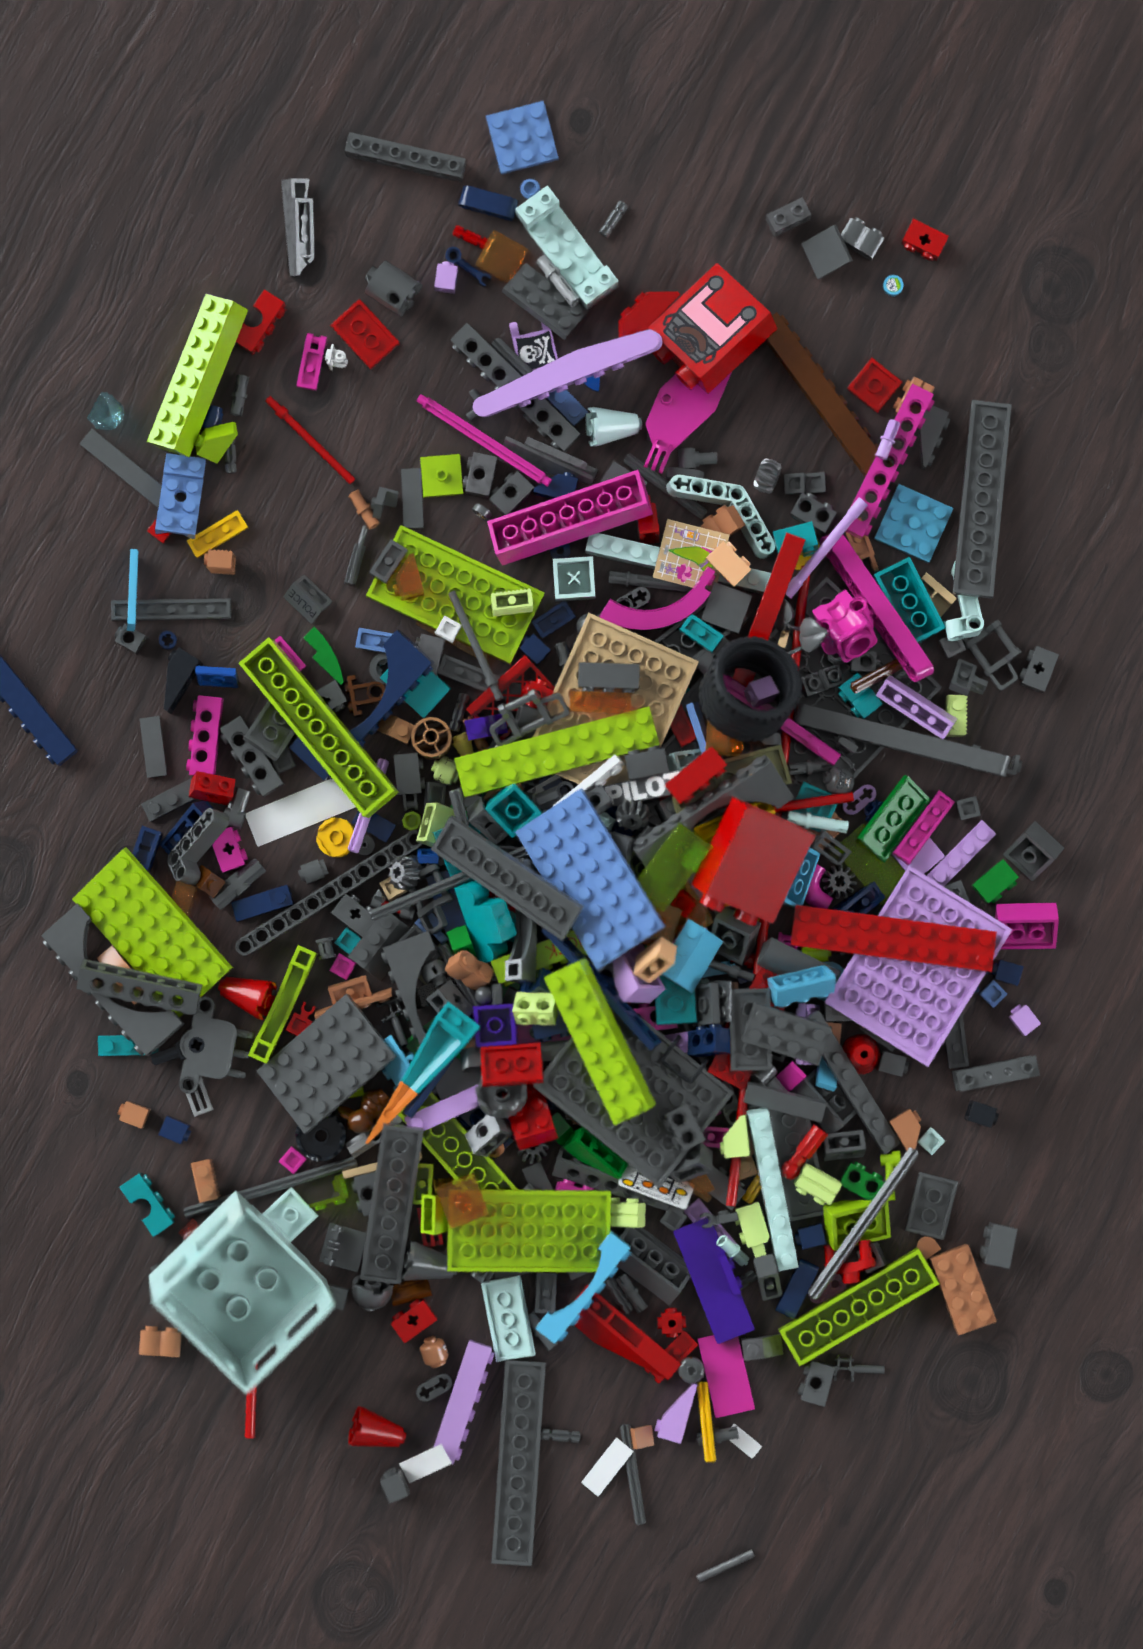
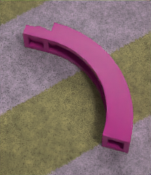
(664, 616)

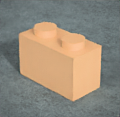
(729, 563)
(655, 960)

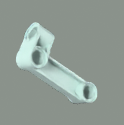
(970, 609)

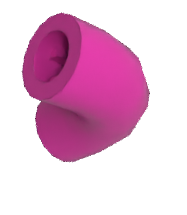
(815, 896)

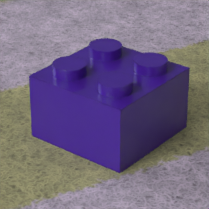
(496, 1025)

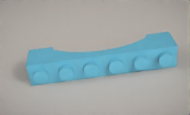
(555, 1324)

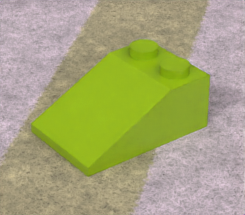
(842, 1217)

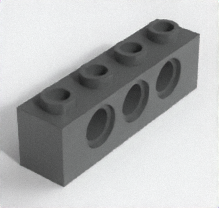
(272, 780)

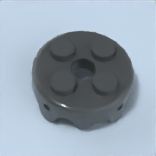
(501, 1107)

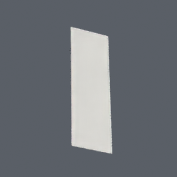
(297, 811)

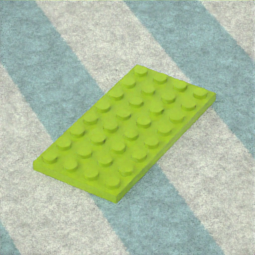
(474, 582)
(149, 925)
(533, 1232)

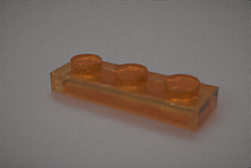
(600, 702)

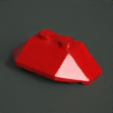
(645, 311)

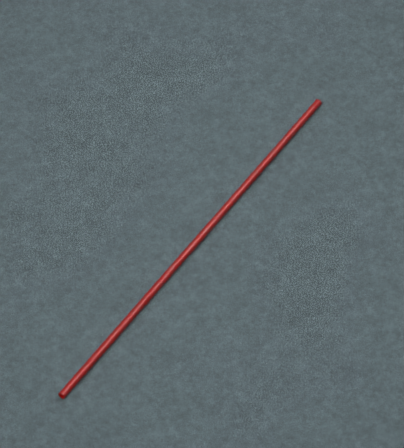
(763, 931)

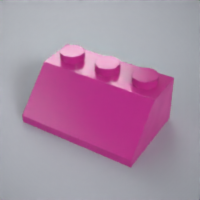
(1031, 925)

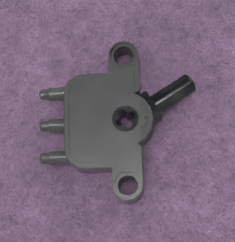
(215, 1054)

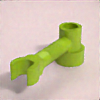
(890, 1161)

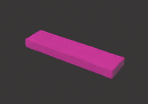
(923, 827)

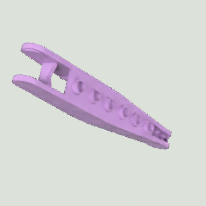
(568, 370)

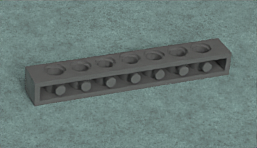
(467, 335)

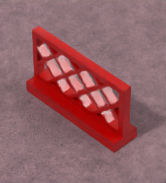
(504, 682)

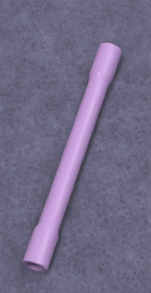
(852, 514)

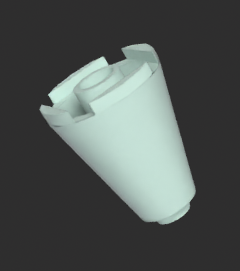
(610, 425)

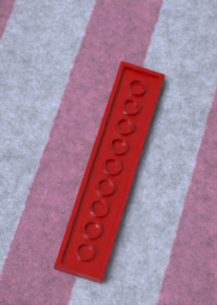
(893, 938)

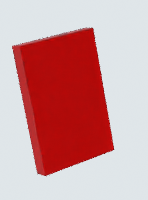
(365, 334)
(511, 1064)

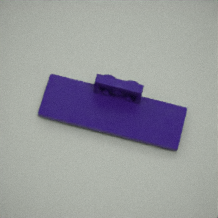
(714, 1281)

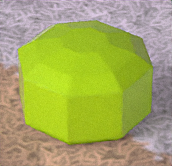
(411, 821)

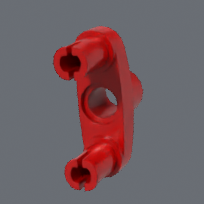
(851, 1271)

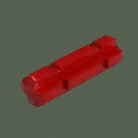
(469, 236)

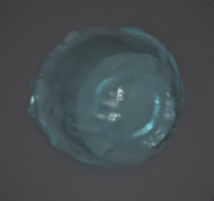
(106, 412)

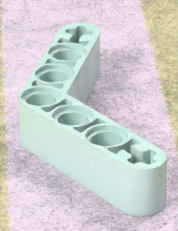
(726, 498)

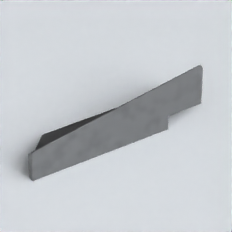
(298, 224)

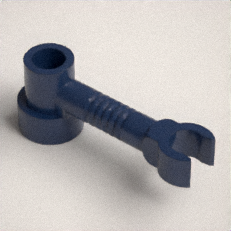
(465, 265)

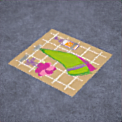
(684, 553)

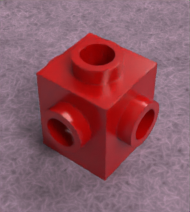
(539, 685)
(671, 1314)

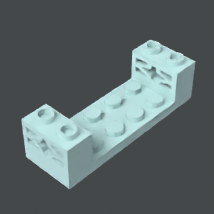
(566, 247)

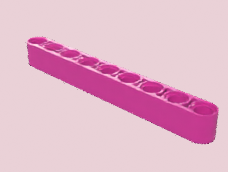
(883, 613)

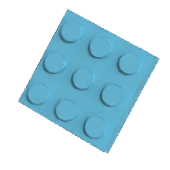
(913, 523)

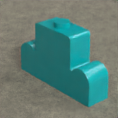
(486, 920)

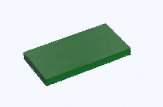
(894, 818)

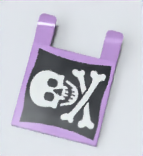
(534, 348)

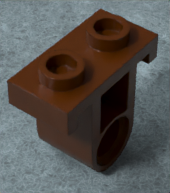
(361, 694)

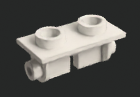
(335, 358)

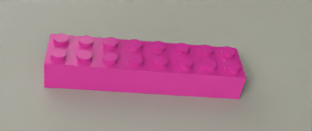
(570, 517)

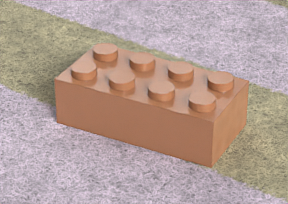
(962, 1289)

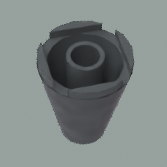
(424, 1263)

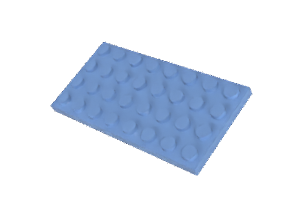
(584, 862)

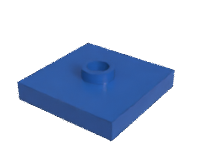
(217, 676)

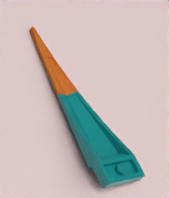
(442, 1043)

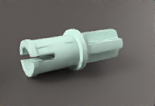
(732, 1250)

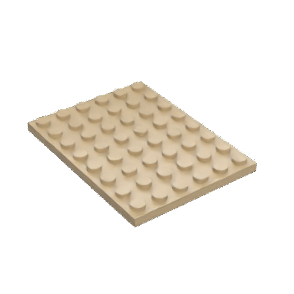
(662, 683)

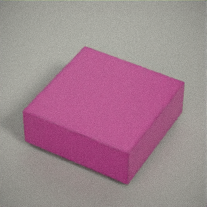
(343, 966)
(292, 1160)

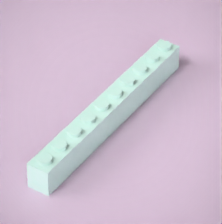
(646, 556)

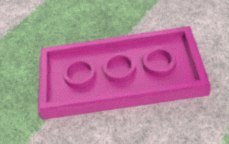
(726, 1376)

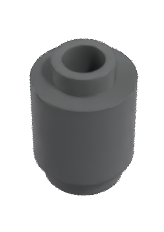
(313, 871)

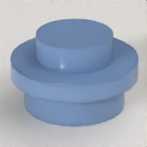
(529, 188)

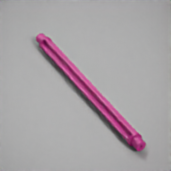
(484, 440)

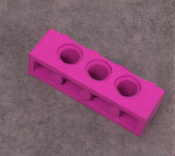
(214, 706)

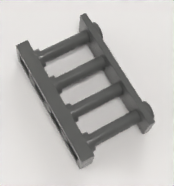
(995, 1073)

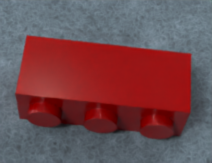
(696, 776)

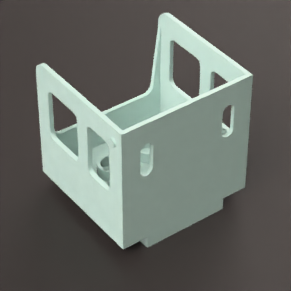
(240, 1290)

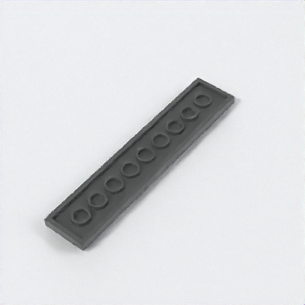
(982, 499)
(518, 1462)

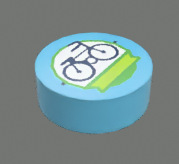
(893, 285)

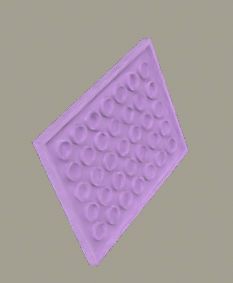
(907, 1000)

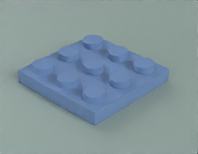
(522, 137)

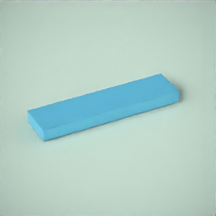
(132, 592)

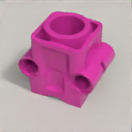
(848, 626)

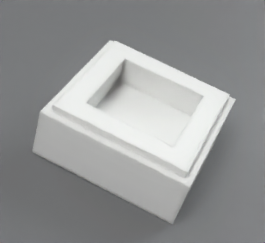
(448, 629)

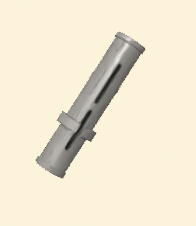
(553, 274)

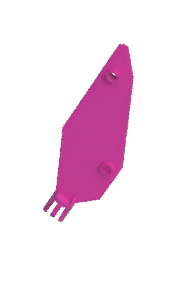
(677, 415)

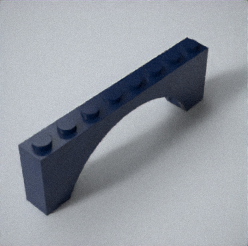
(405, 667)

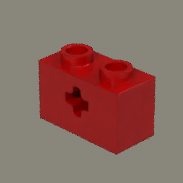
(917, 232)
(212, 788)
(408, 1330)

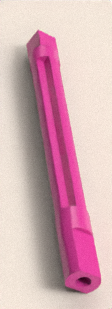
(789, 727)

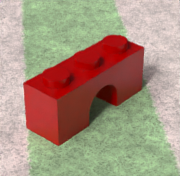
(252, 337)

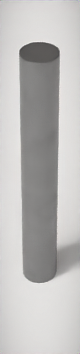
(725, 1565)

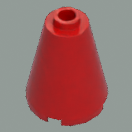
(249, 994)
(855, 1045)
(374, 1430)

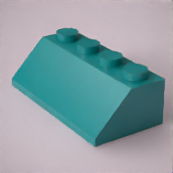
(910, 599)

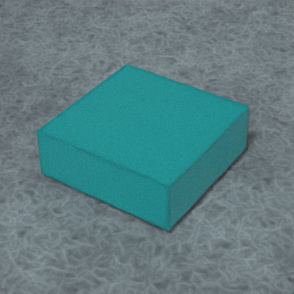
(347, 940)

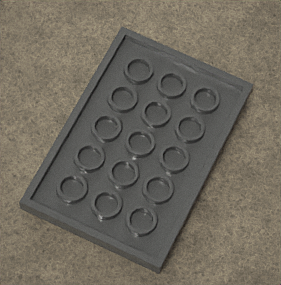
(326, 1063)

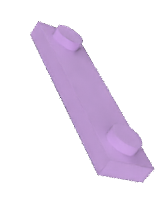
(444, 1109)

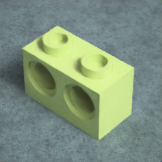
(535, 1009)

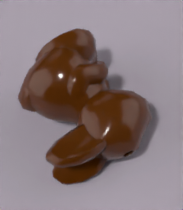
(371, 1107)

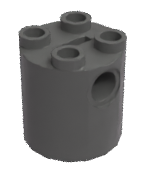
(392, 287)

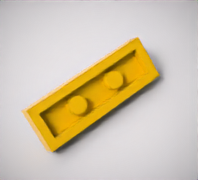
(217, 534)

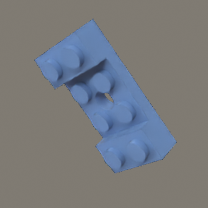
(180, 476)

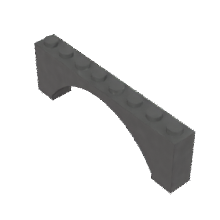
(754, 783)
(406, 963)
(145, 1029)

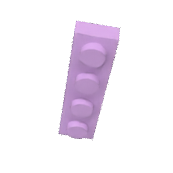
(961, 853)

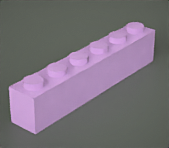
(462, 1398)

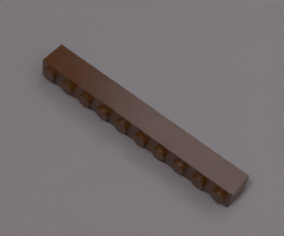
(823, 397)

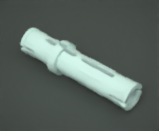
(808, 820)

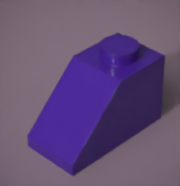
(480, 727)

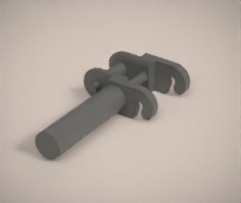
(395, 1020)
(857, 1368)

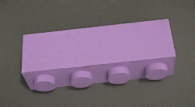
(916, 707)

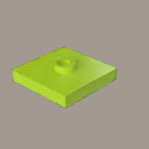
(441, 475)

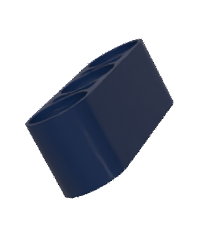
(488, 203)
(797, 1288)

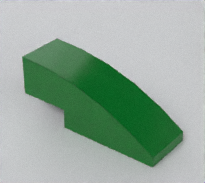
(325, 656)

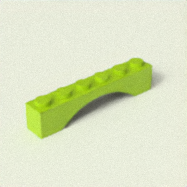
(283, 1004)

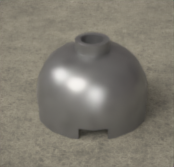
(371, 1294)

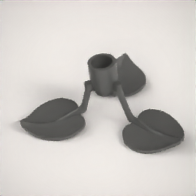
(810, 631)

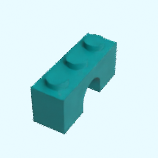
(159, 1217)

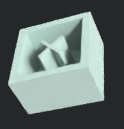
(574, 578)

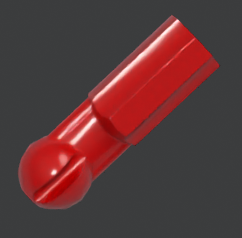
(805, 1150)

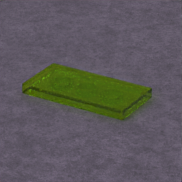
(672, 865)
(869, 867)

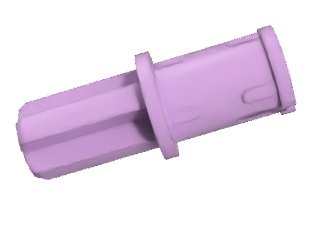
(888, 439)

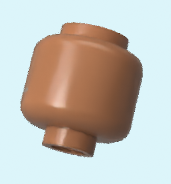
(434, 1352)

